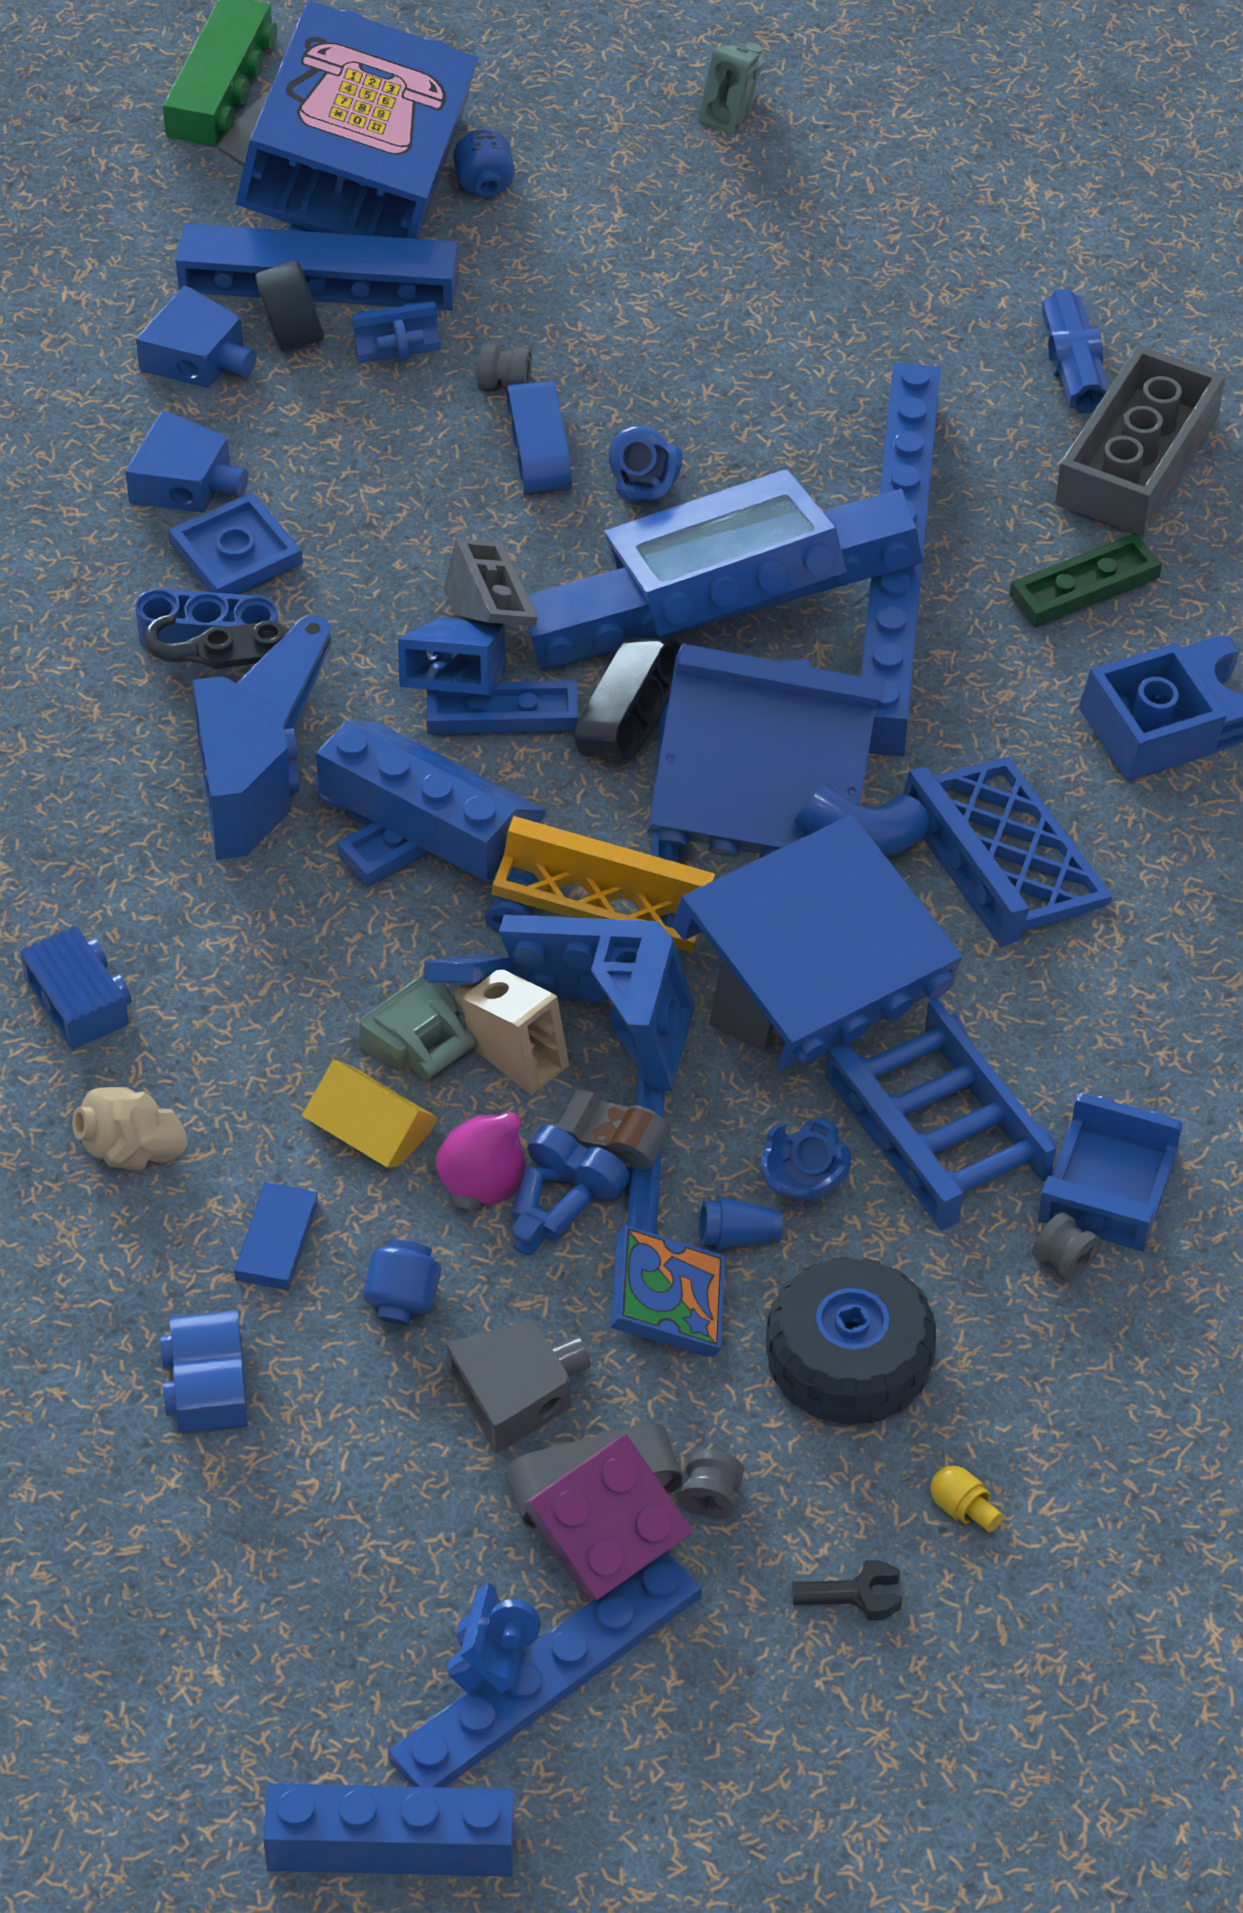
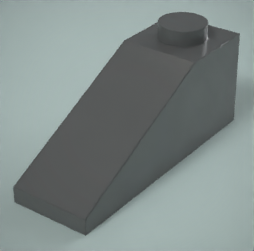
(486, 585)

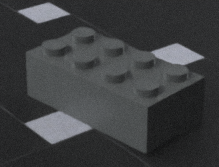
(1139, 440)

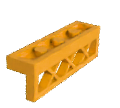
(601, 868)

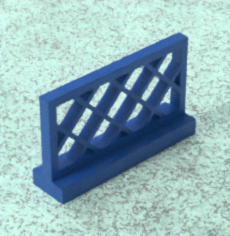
(970, 856)

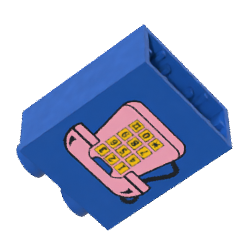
(355, 127)

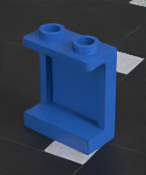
(1112, 1170)

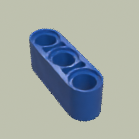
(539, 437)
(199, 612)

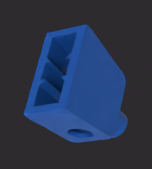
(194, 341)
(182, 466)
(464, 657)

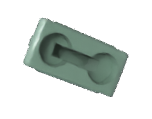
(731, 86)
(411, 1024)

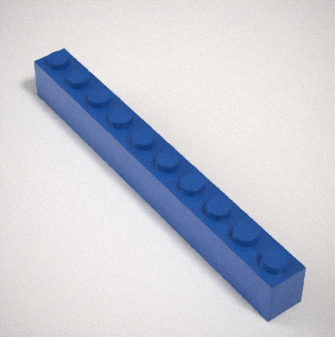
(895, 595)

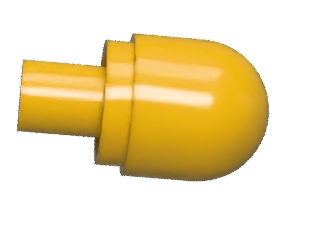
(960, 1493)

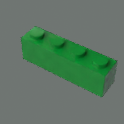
(219, 71)

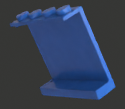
(753, 746)
(823, 938)

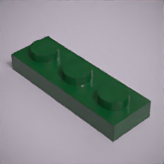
(1085, 579)

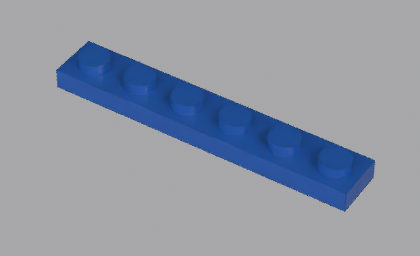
(546, 1674)

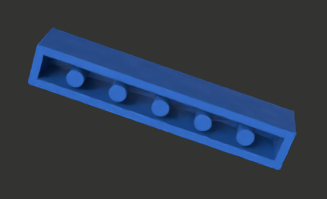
(334, 265)

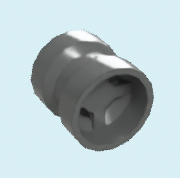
(503, 366)

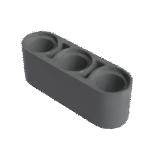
(542, 1467)

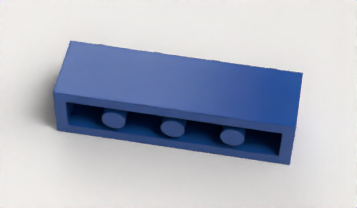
(389, 1829)

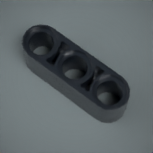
(628, 699)

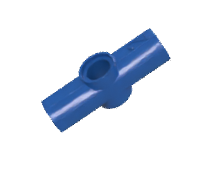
(1075, 350)

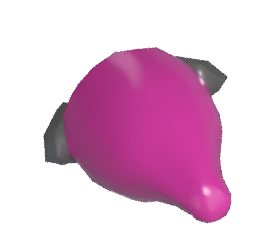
(482, 1160)

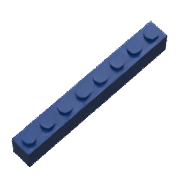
(606, 609)

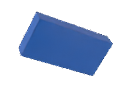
(465, 968)
(276, 1236)

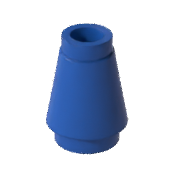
(737, 1224)

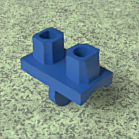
(396, 332)
(492, 1641)

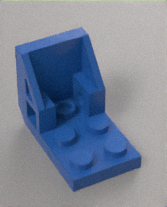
(615, 962)

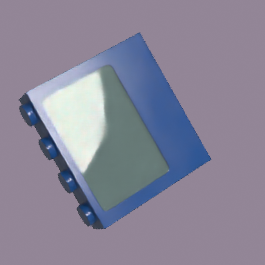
(727, 550)

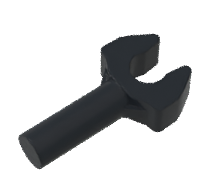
(854, 1591)

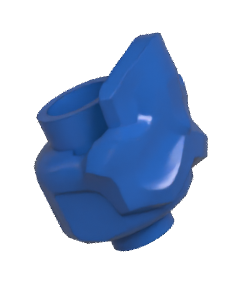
(644, 463)

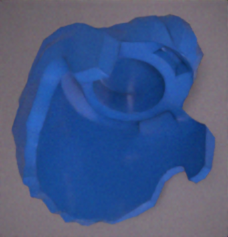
(805, 1163)

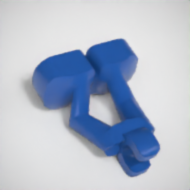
(562, 1159)

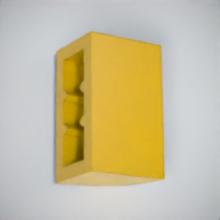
(368, 1115)

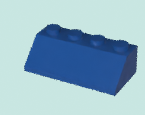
(420, 795)

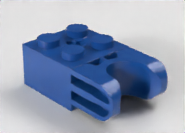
(1165, 706)

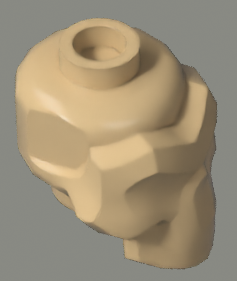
(128, 1128)

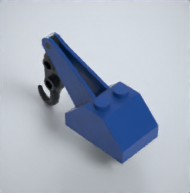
(249, 724)

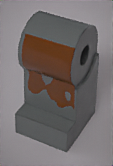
(627, 1132)

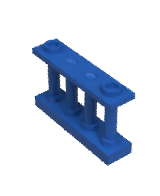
(914, 1152)

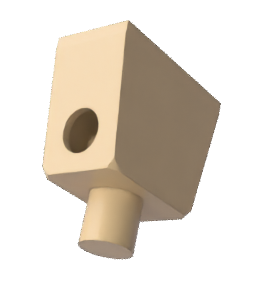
(515, 1028)

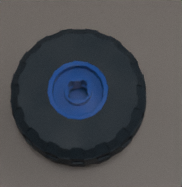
(850, 1340)

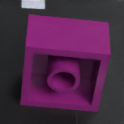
(607, 1518)

